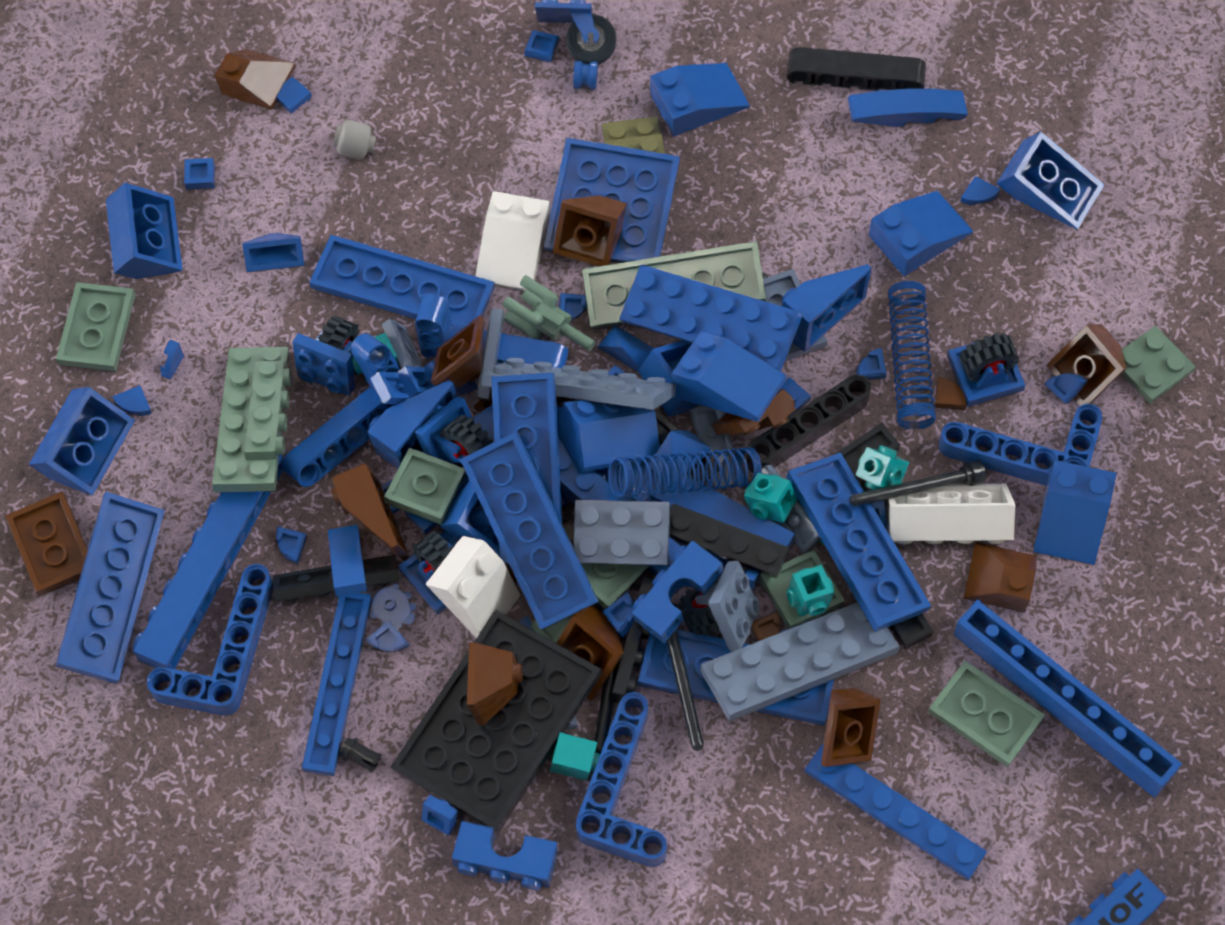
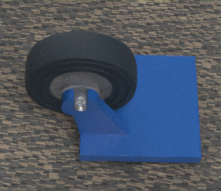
(588, 36)

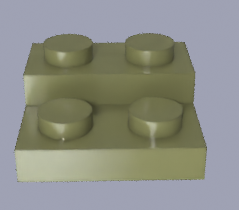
(635, 134)

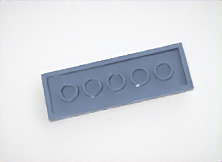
(592, 385)
(796, 660)

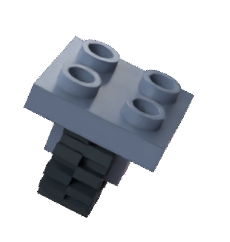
(725, 606)

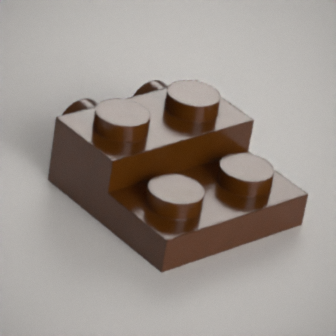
(773, 417)

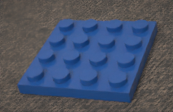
(626, 175)

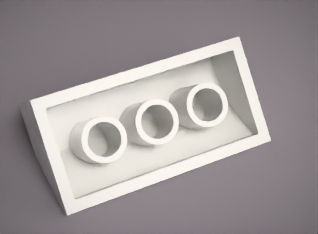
(953, 514)

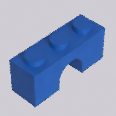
(691, 568)
(531, 865)

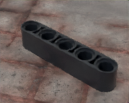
(855, 69)
(815, 413)

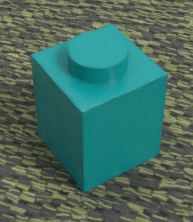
(574, 756)

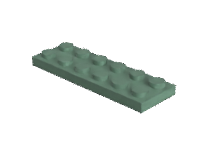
(726, 267)

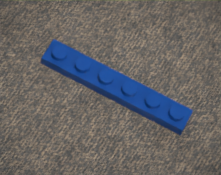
(337, 684)
(899, 814)

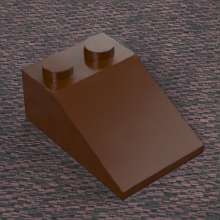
(362, 497)

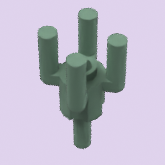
(543, 316)

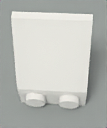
(512, 239)
(474, 584)

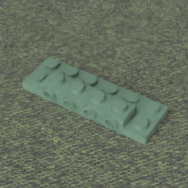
(252, 419)

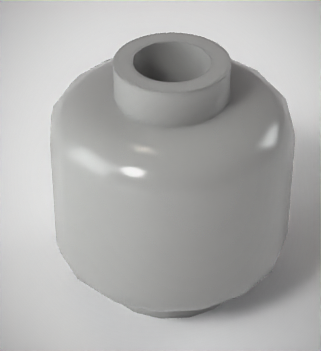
(354, 139)

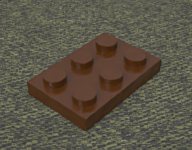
(49, 542)

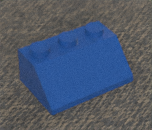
(143, 232)
(602, 431)
(82, 441)

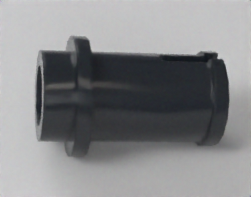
(360, 754)

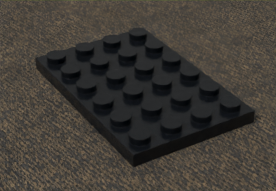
(493, 764)

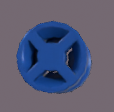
(585, 75)

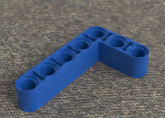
(436, 327)
(349, 427)
(1027, 453)
(230, 653)
(612, 785)

